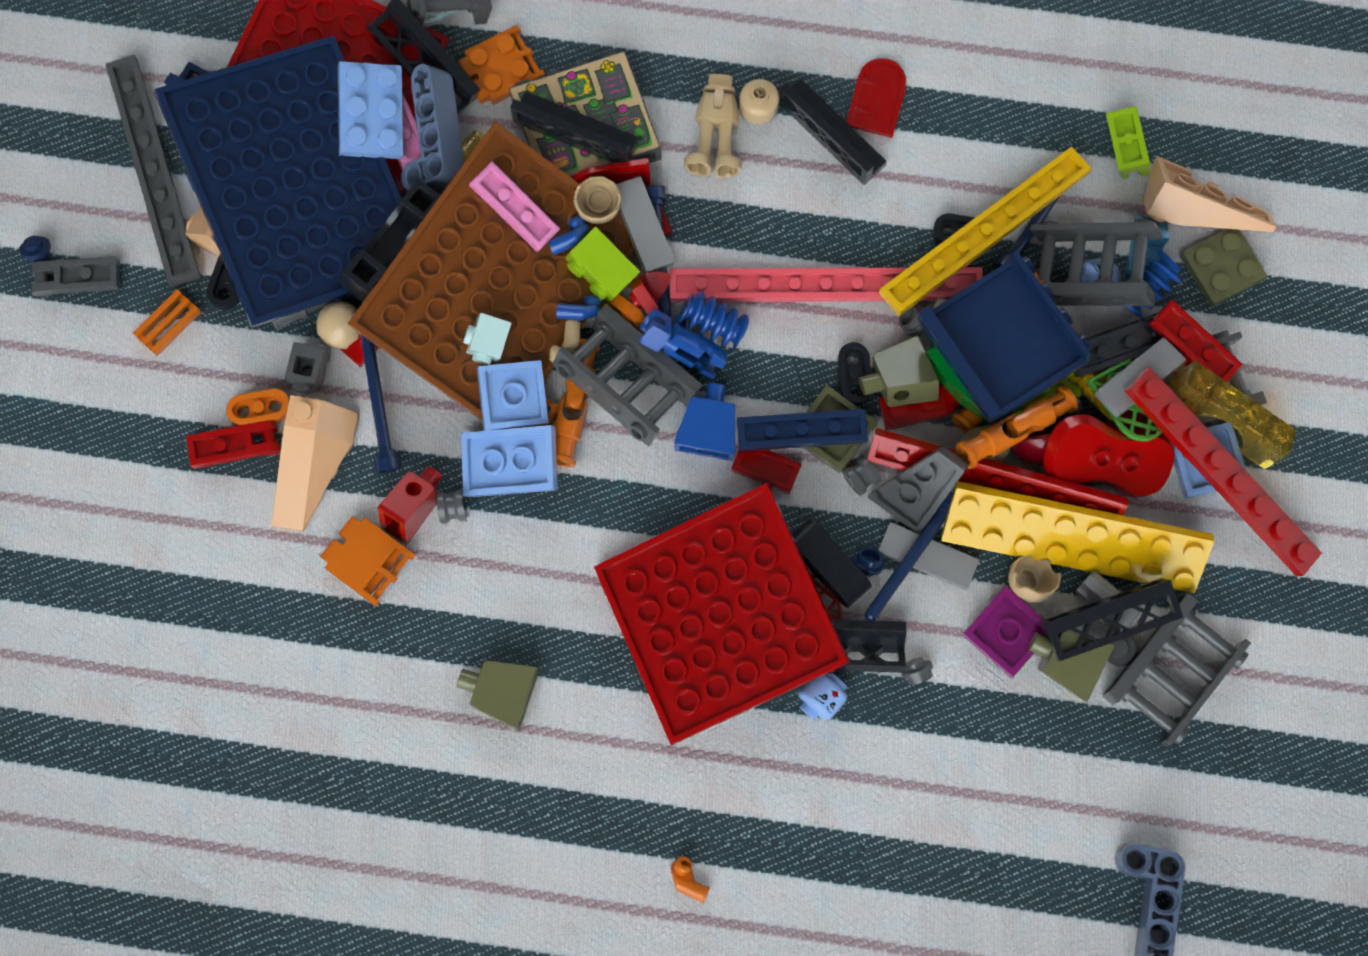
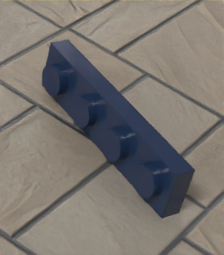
(802, 430)

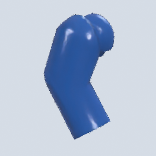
(578, 231)
(579, 312)

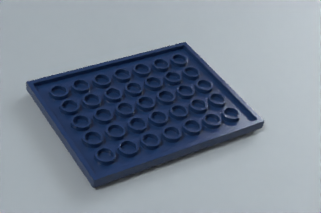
(272, 176)

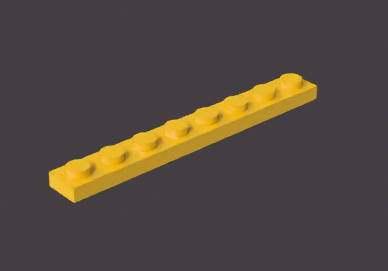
(984, 231)

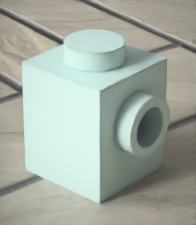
(486, 338)

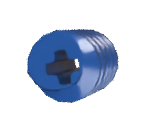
(1158, 277)
(714, 319)

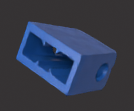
(708, 426)

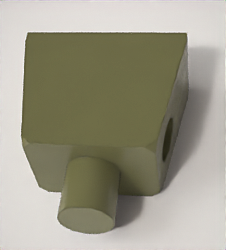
(902, 375)
(1076, 673)
(500, 690)

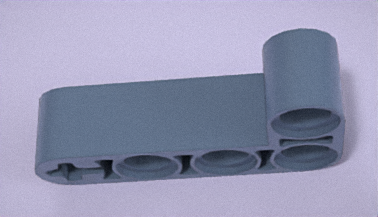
(436, 129)
(1155, 882)

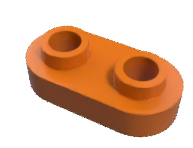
(259, 405)

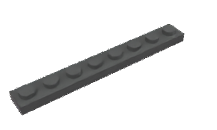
(153, 171)

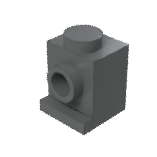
(303, 358)

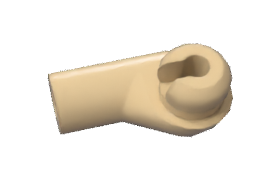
(571, 339)

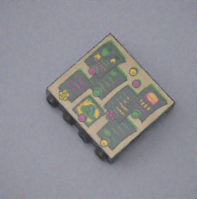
(599, 90)

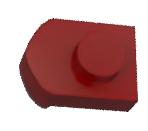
(648, 289)

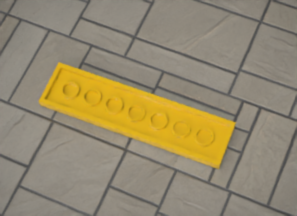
(1076, 536)

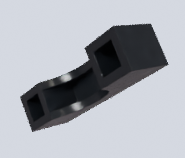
(379, 253)

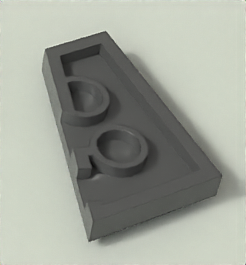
(920, 489)

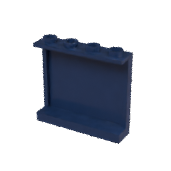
(1005, 338)

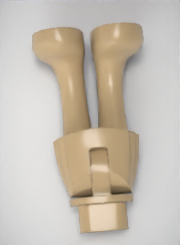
(716, 111)

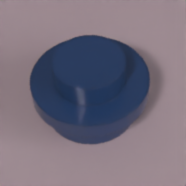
(35, 249)
(869, 561)

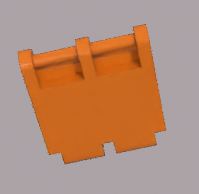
(499, 65)
(365, 558)

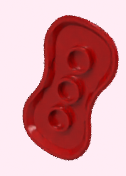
(1090, 451)

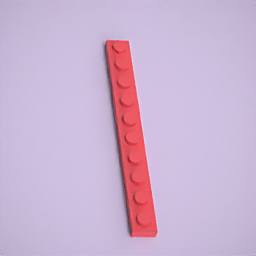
(801, 284)

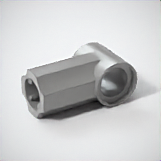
(1097, 588)

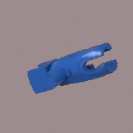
(681, 343)

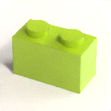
(601, 265)

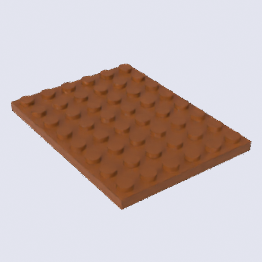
(475, 263)

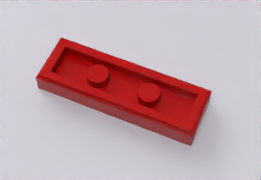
(1194, 341)

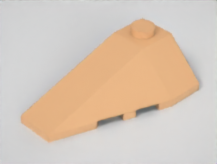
(311, 451)

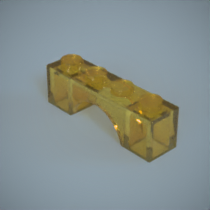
(1263, 434)

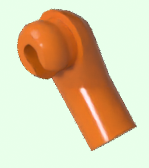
(684, 880)

